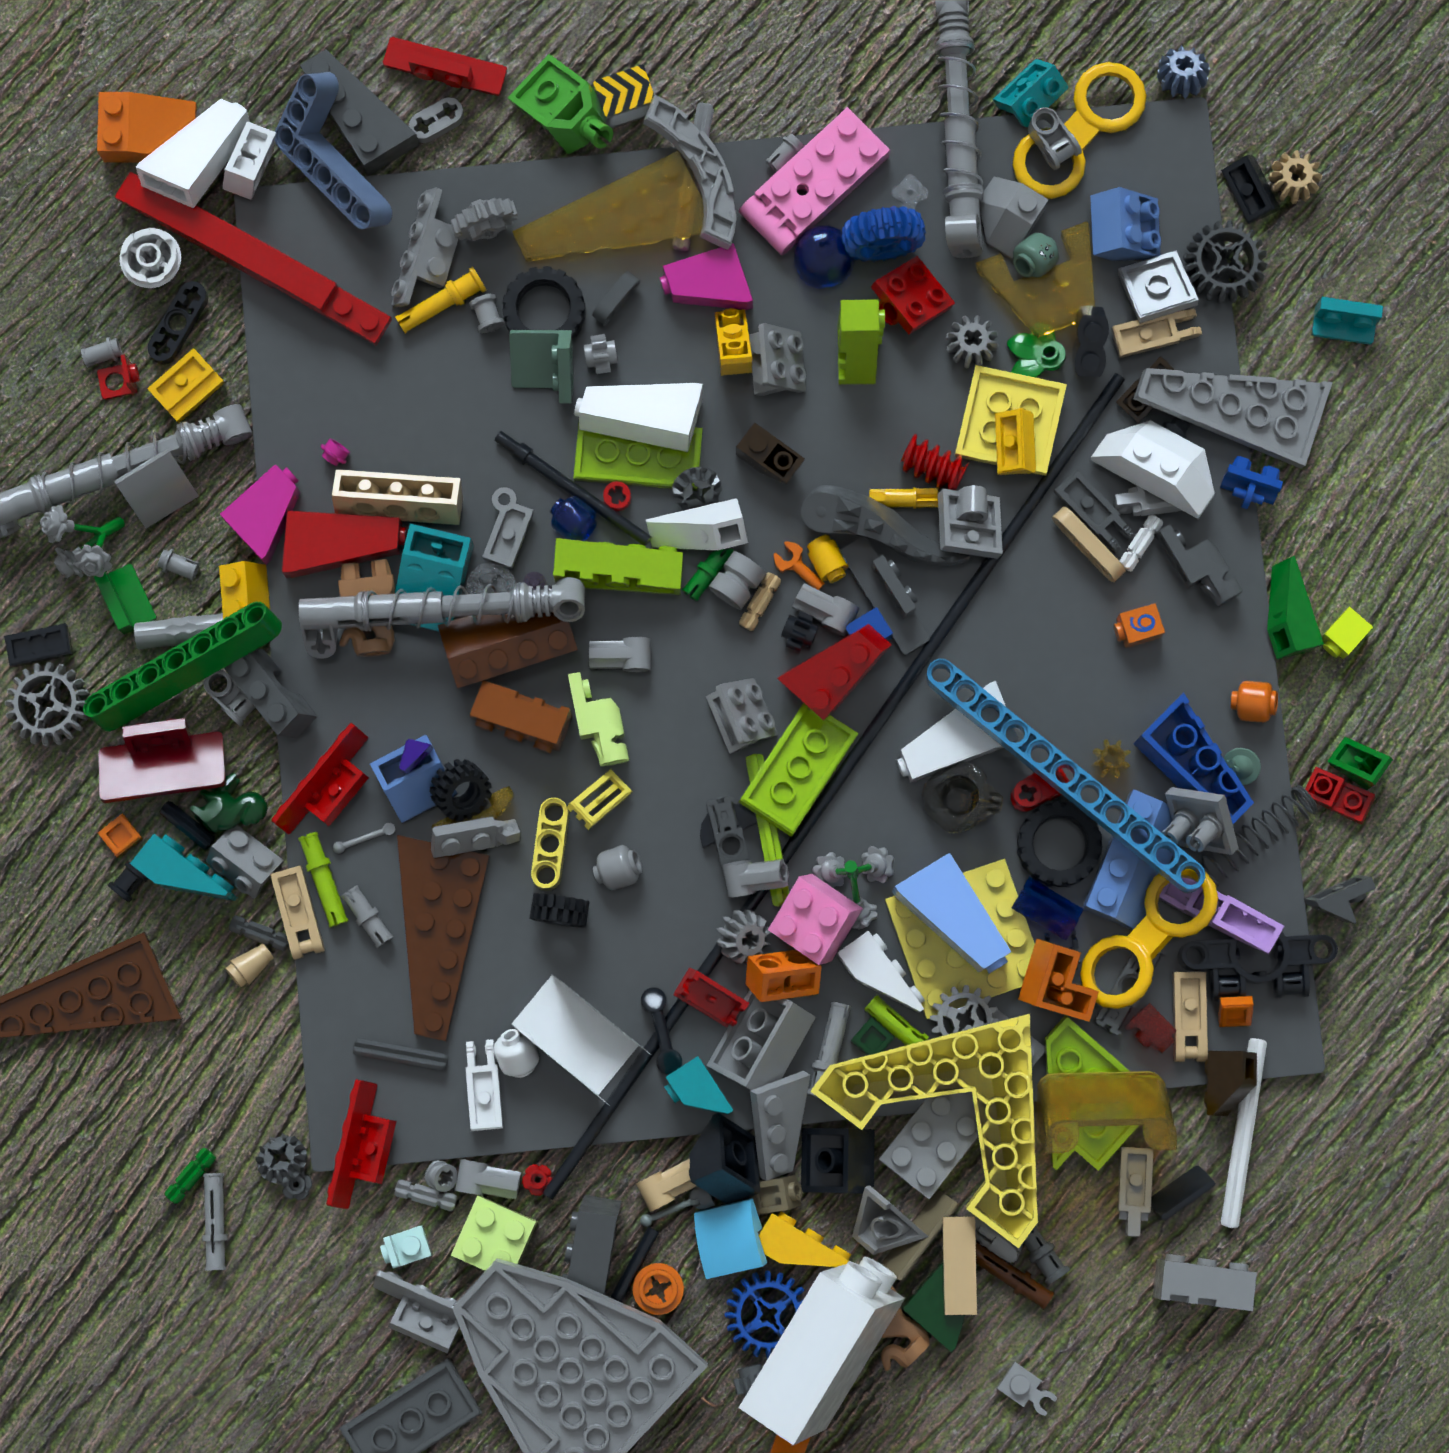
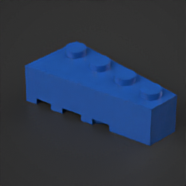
(1190, 758)

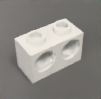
(249, 160)

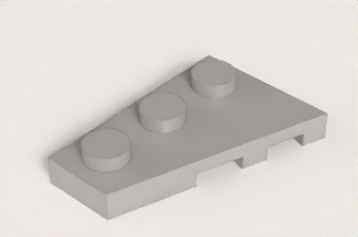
(778, 1122)

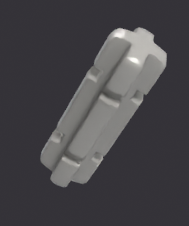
(425, 1195)

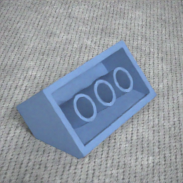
(1123, 876)

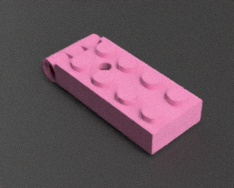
(826, 169)

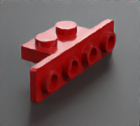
(444, 66)
(328, 784)
(362, 1147)

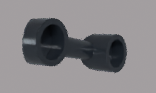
(653, 1001)

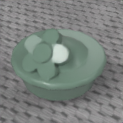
(1244, 764)

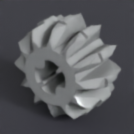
(968, 331)
(743, 935)

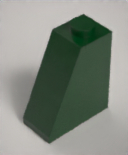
(927, 1309)

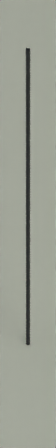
(846, 768)

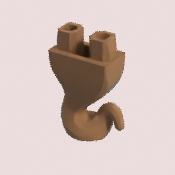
(381, 583)
(904, 1327)

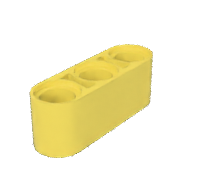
(546, 829)

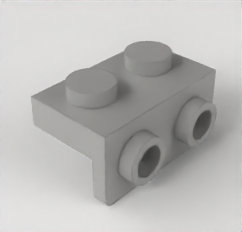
(243, 860)

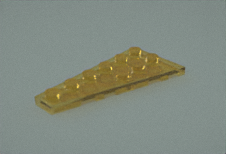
(633, 211)

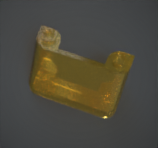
(1103, 1099)

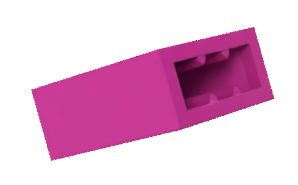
(708, 280)
(262, 509)

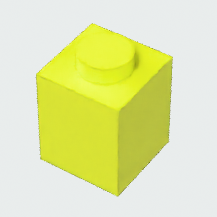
(1345, 633)

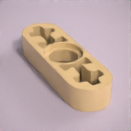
(1088, 544)

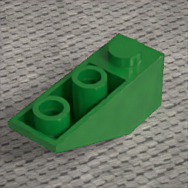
(1290, 613)

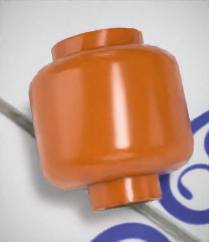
(1255, 701)

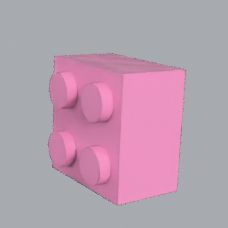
(815, 919)

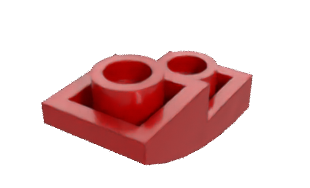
(1339, 795)

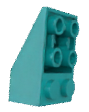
(433, 561)
(166, 866)

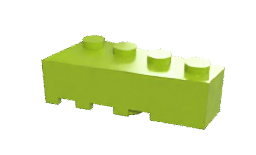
(619, 566)

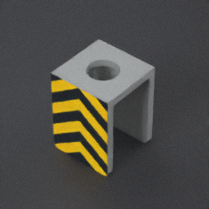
(624, 95)

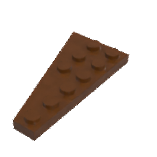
(439, 921)
(100, 991)

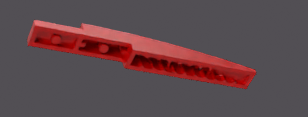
(257, 260)

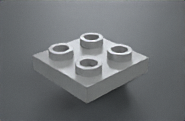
(970, 522)

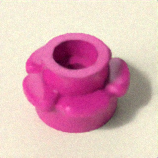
(334, 452)

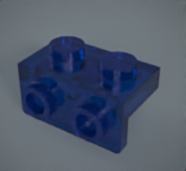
(1047, 908)

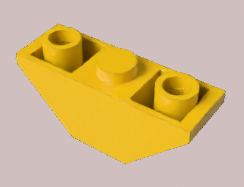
(733, 342)

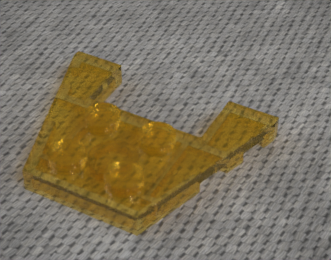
(1053, 299)

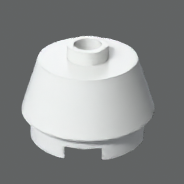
(150, 257)

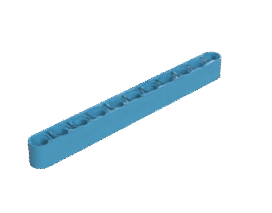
(1072, 789)

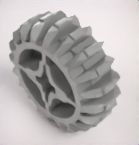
(45, 715)

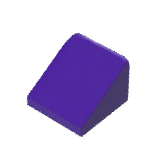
(413, 754)

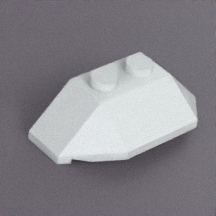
(1159, 464)

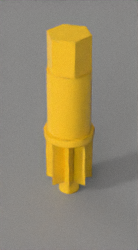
(906, 497)

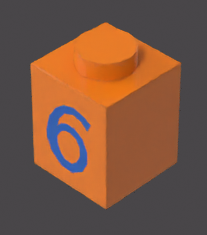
(1139, 626)

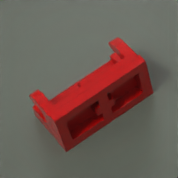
(710, 998)

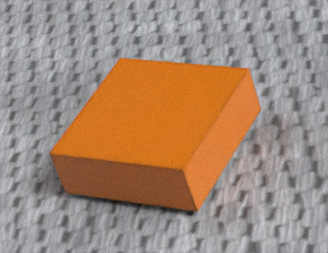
(120, 835)
(1235, 1011)

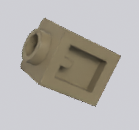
(778, 1195)

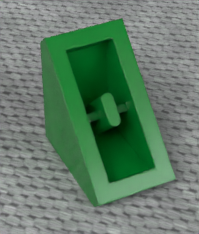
(1359, 762)

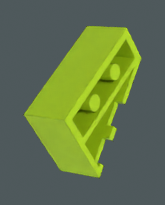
(859, 333)

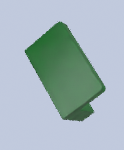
(125, 598)

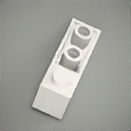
(700, 528)
(873, 969)

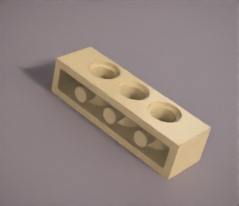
(398, 495)

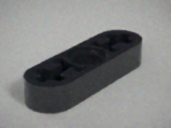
(195, 306)

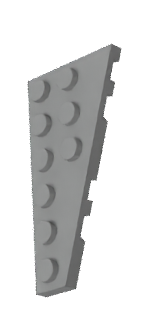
(1251, 410)

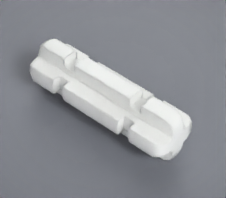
(1141, 542)

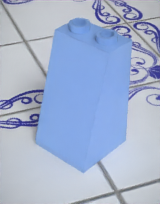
(953, 911)

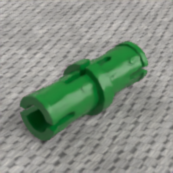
(706, 573)

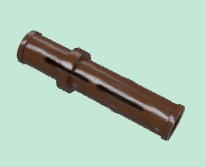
(1039, 1294)

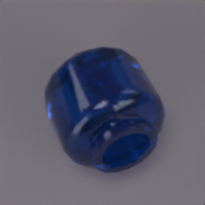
(573, 518)

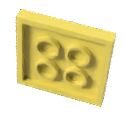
(1004, 391)

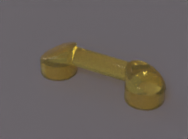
(499, 803)

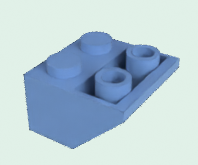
(1125, 225)
(408, 792)

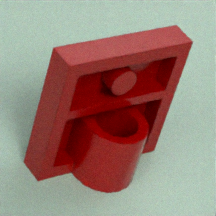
(911, 296)

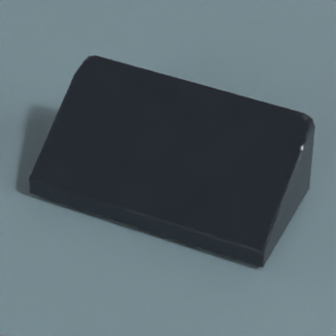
(1250, 189)
(1181, 1192)

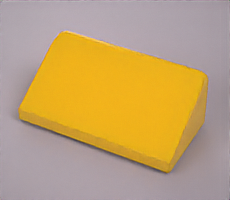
(1015, 442)

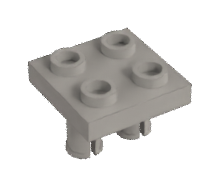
(1200, 821)

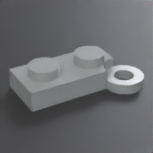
(508, 530)

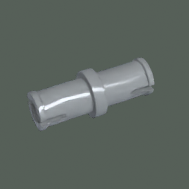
(367, 916)

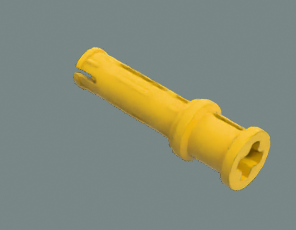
(454, 293)

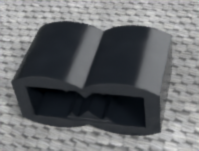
(1092, 335)

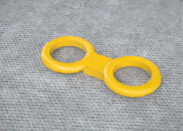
(1084, 127)
(1148, 940)

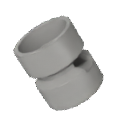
(737, 580)

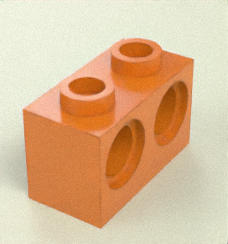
(782, 975)

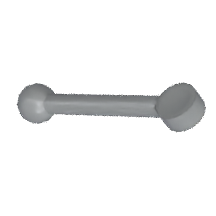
(388, 829)

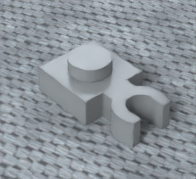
(1022, 1386)

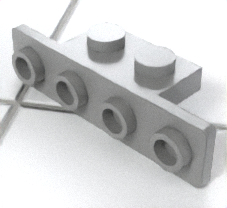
(428, 252)
(420, 1312)

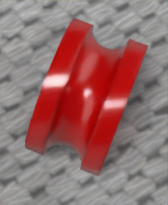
(625, 493)

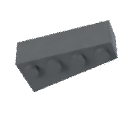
(362, 118)
(593, 1242)

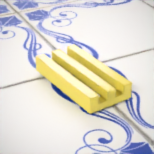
(583, 813)

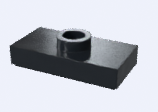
(38, 645)

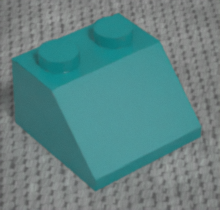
(696, 1088)

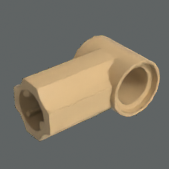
(664, 1187)

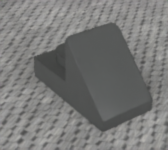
(1336, 899)

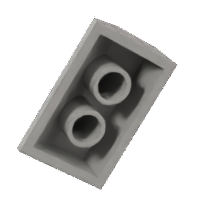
(761, 1042)

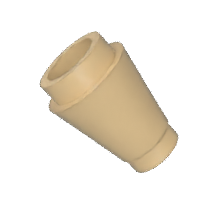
(249, 965)

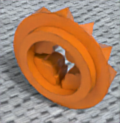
(652, 1303)

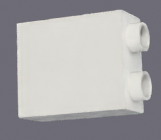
(823, 1350)

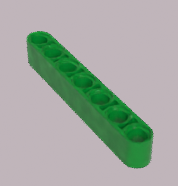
(182, 666)

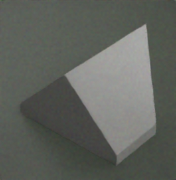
(882, 1225)

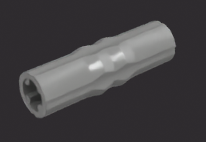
(172, 631)

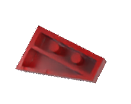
(836, 671)

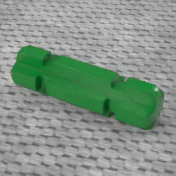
(190, 1175)

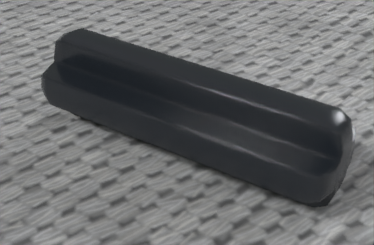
(187, 825)

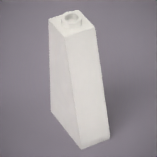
(195, 155)
(642, 413)
(951, 741)

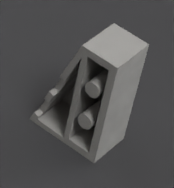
(1204, 1283)

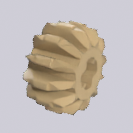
(1307, 178)

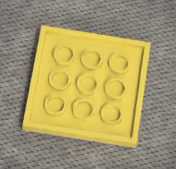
(939, 968)

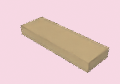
(959, 1265)

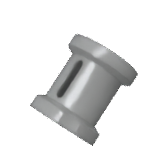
(487, 313)

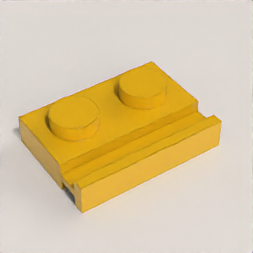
(186, 385)

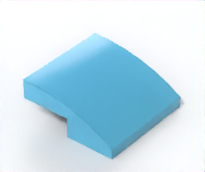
(729, 1238)

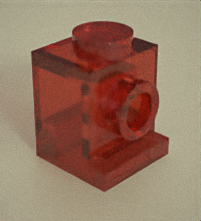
(1151, 1028)

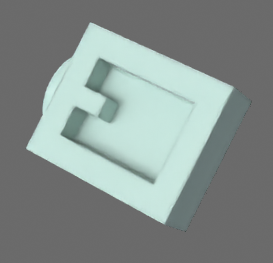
(406, 1247)

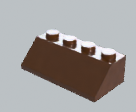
(502, 647)

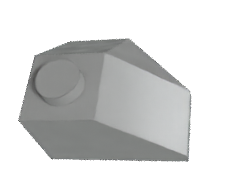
(1009, 213)

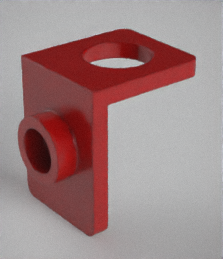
(127, 371)

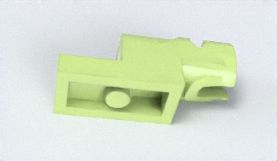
(599, 721)

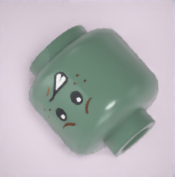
(1035, 255)

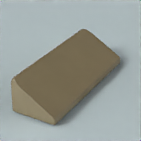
(929, 1220)

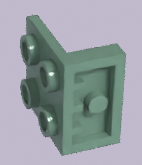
(543, 361)

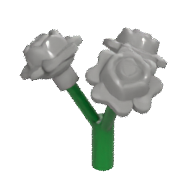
(88, 558)
(875, 864)

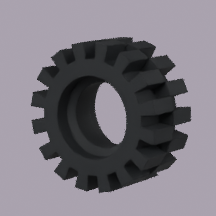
(450, 780)
(559, 910)

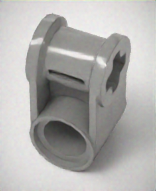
(1055, 143)
(232, 699)

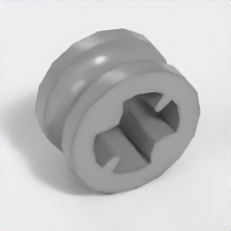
(433, 1172)

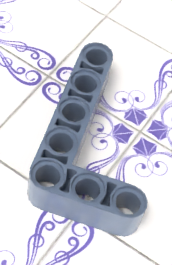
(321, 163)

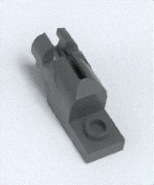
(1199, 564)

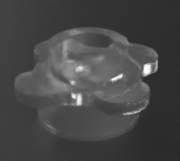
(910, 183)

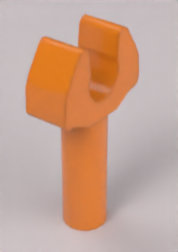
(797, 565)

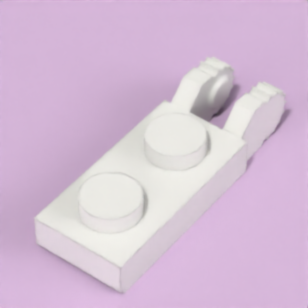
(483, 1090)

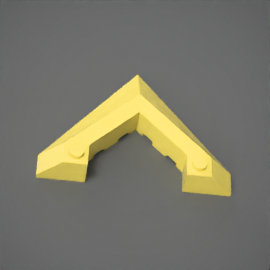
(983, 1060)

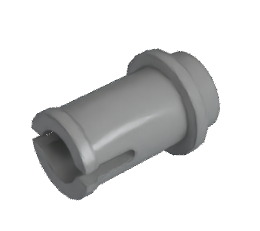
(789, 148)
(102, 352)
(178, 564)

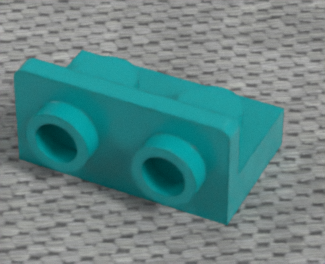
(1032, 89)
(1346, 320)

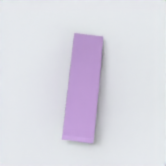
(1230, 917)

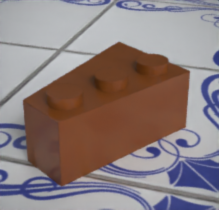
(521, 717)

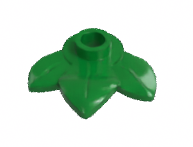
(1032, 353)

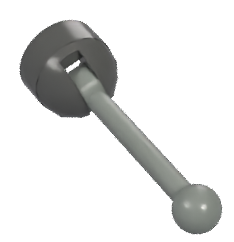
(698, 1198)

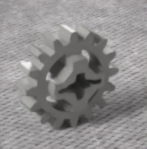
(484, 219)
(951, 1012)

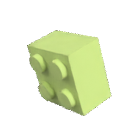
(493, 1233)

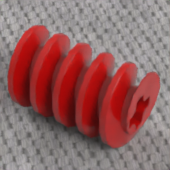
(933, 464)

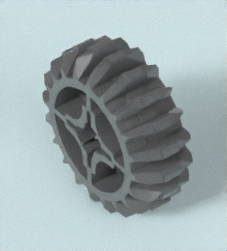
(1234, 270)

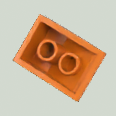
(138, 124)

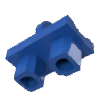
(1252, 485)

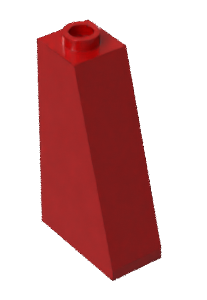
(328, 540)

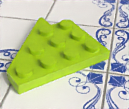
(1075, 1051)

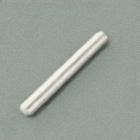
(1242, 1143)

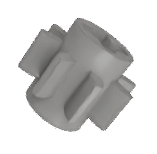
(600, 354)

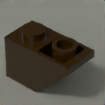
(768, 454)
(1229, 1080)

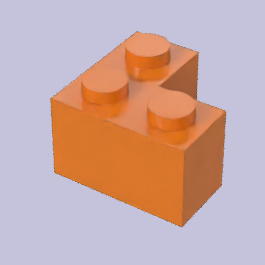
(1050, 982)

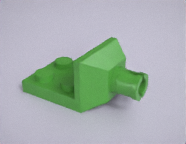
(563, 105)

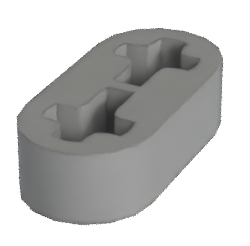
(441, 125)

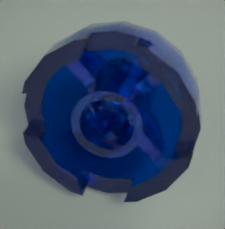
(822, 257)

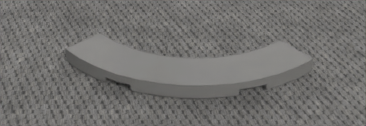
(706, 164)

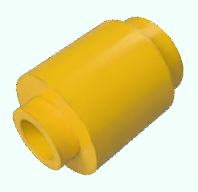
(827, 559)

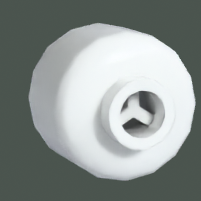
(516, 1053)

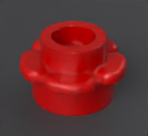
(528, 1179)

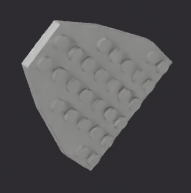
(569, 1361)

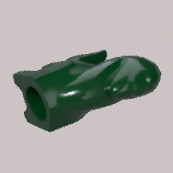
(226, 812)

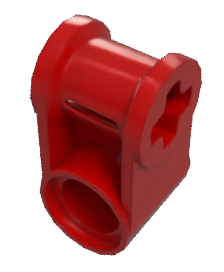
(1040, 791)

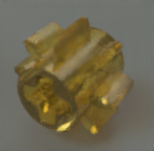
(1108, 766)

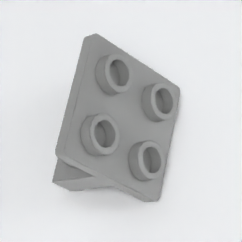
(777, 360)
(741, 714)

